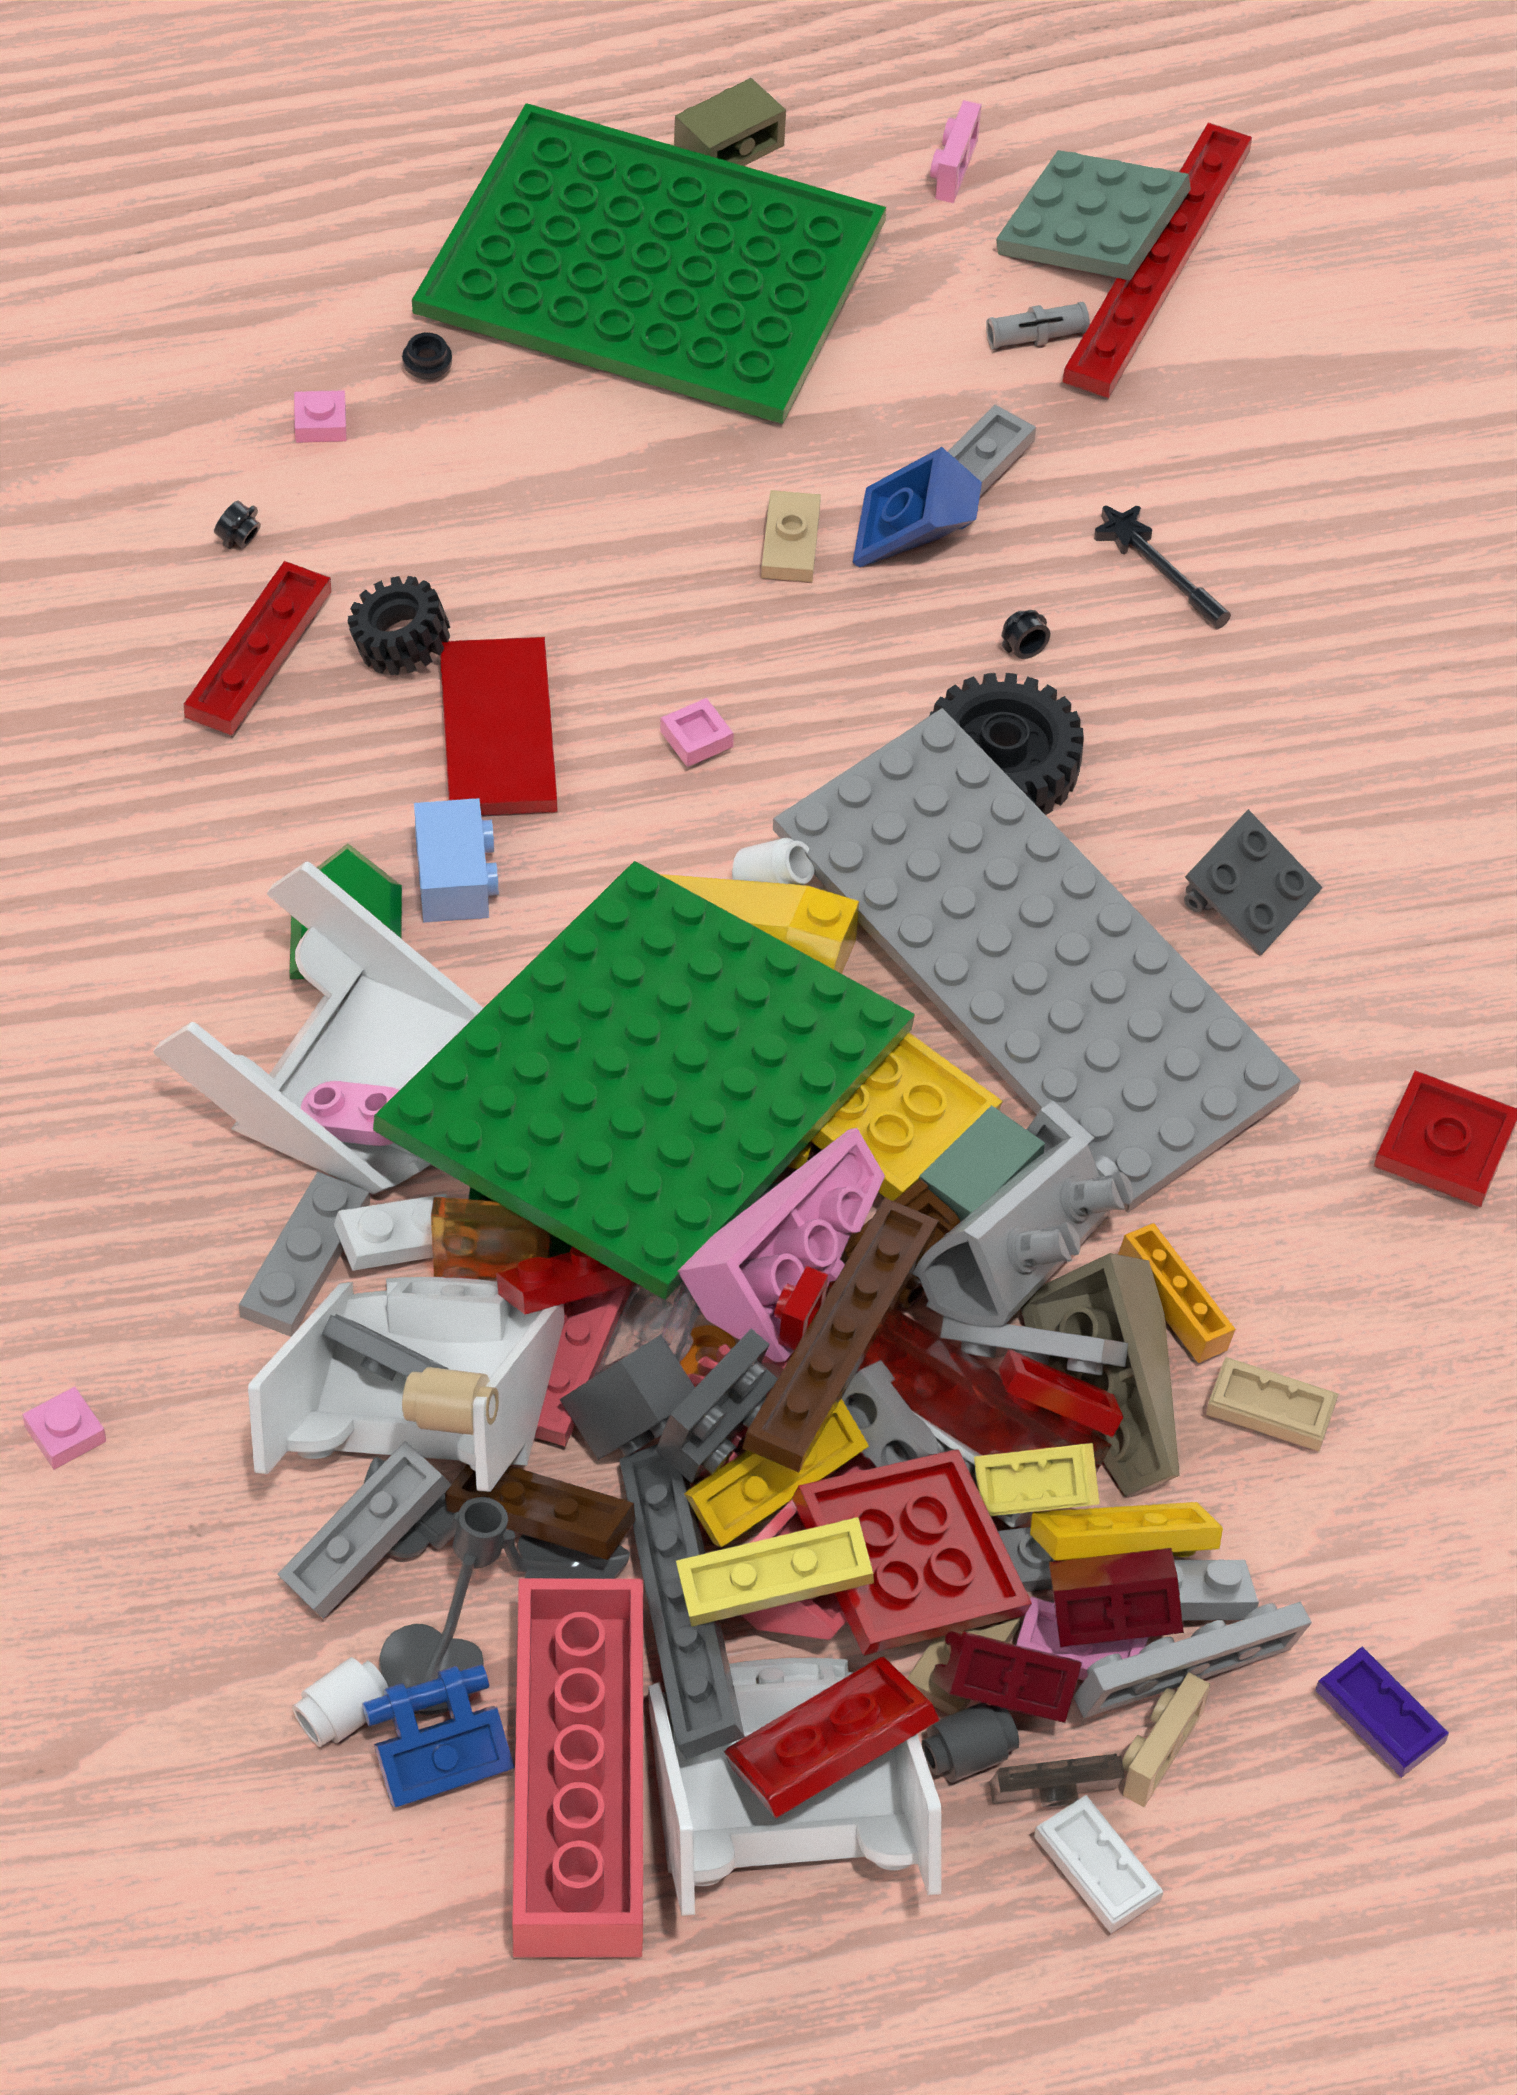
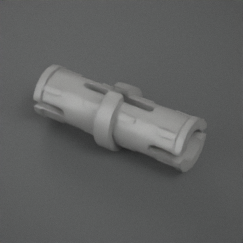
(1037, 325)

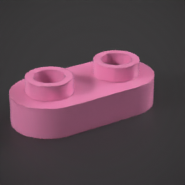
(348, 1110)

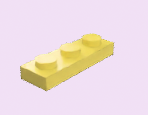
(775, 1571)

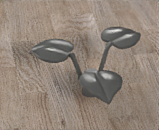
(479, 1533)

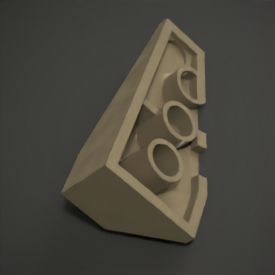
(1120, 1303)

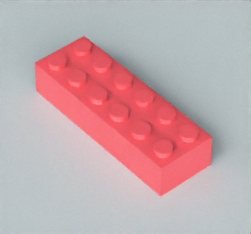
(579, 1769)

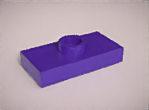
(1382, 1711)

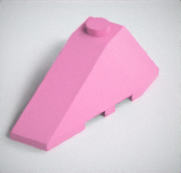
(772, 1241)

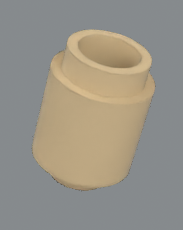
(445, 1399)

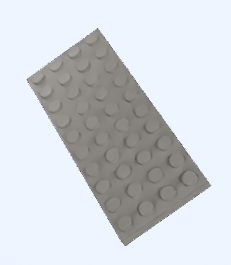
(1036, 954)

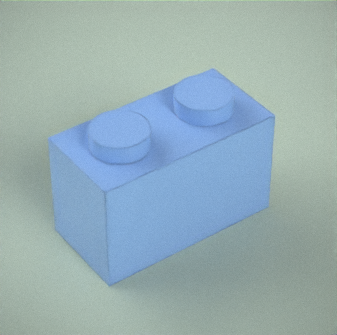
(453, 861)

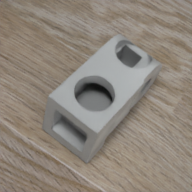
(886, 1419)

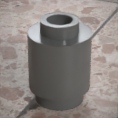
(970, 1741)

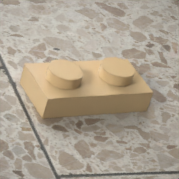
(1175, 1719)

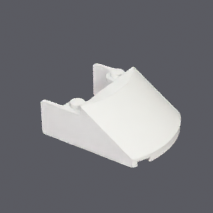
(374, 1026)
(322, 1401)
(719, 1824)

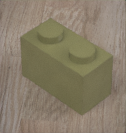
(733, 125)

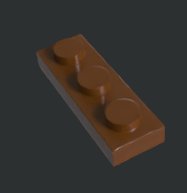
(552, 1510)

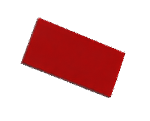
(499, 725)

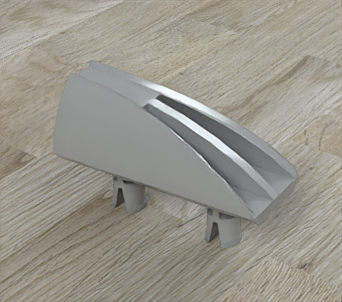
(1020, 1236)

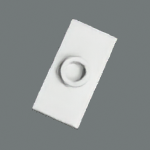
(1098, 1864)

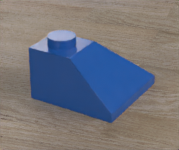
(916, 507)

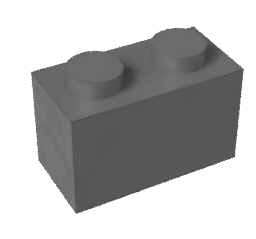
(629, 1399)

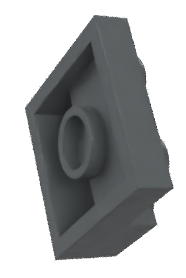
(717, 1410)

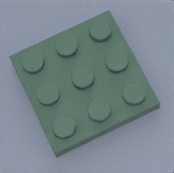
(1093, 214)

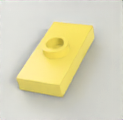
(1037, 1479)

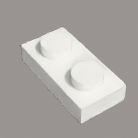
(386, 1232)

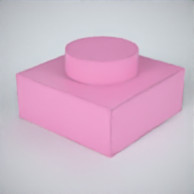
(320, 416)
(696, 732)
(64, 1427)

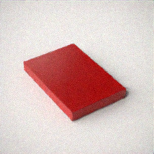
(830, 1736)

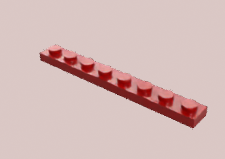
(1135, 302)

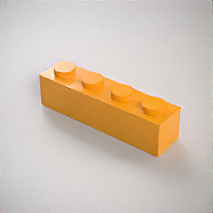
(1184, 1300)

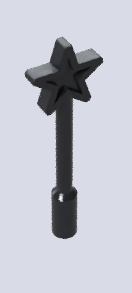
(1127, 530)

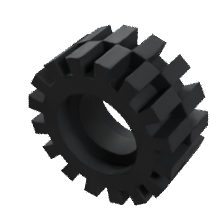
(389, 607)

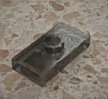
(1056, 1781)

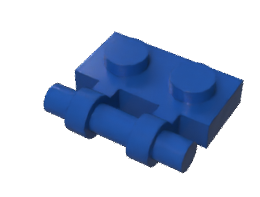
(442, 1754)

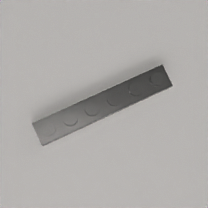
(690, 1657)

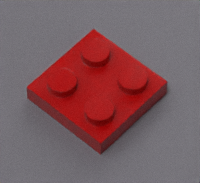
(1447, 1138)

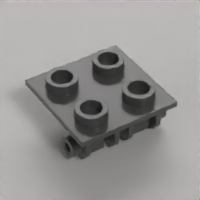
(1251, 883)

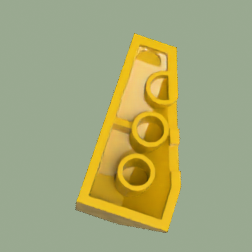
(798, 915)

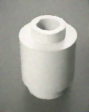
(774, 862)
(333, 1703)

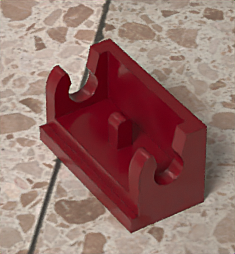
(1116, 1597)
(1008, 1676)

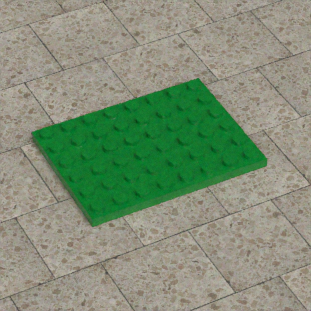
(651, 262)
(645, 1076)

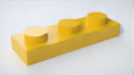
(756, 1486)
(1125, 1530)

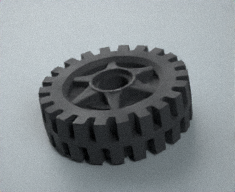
(1023, 732)

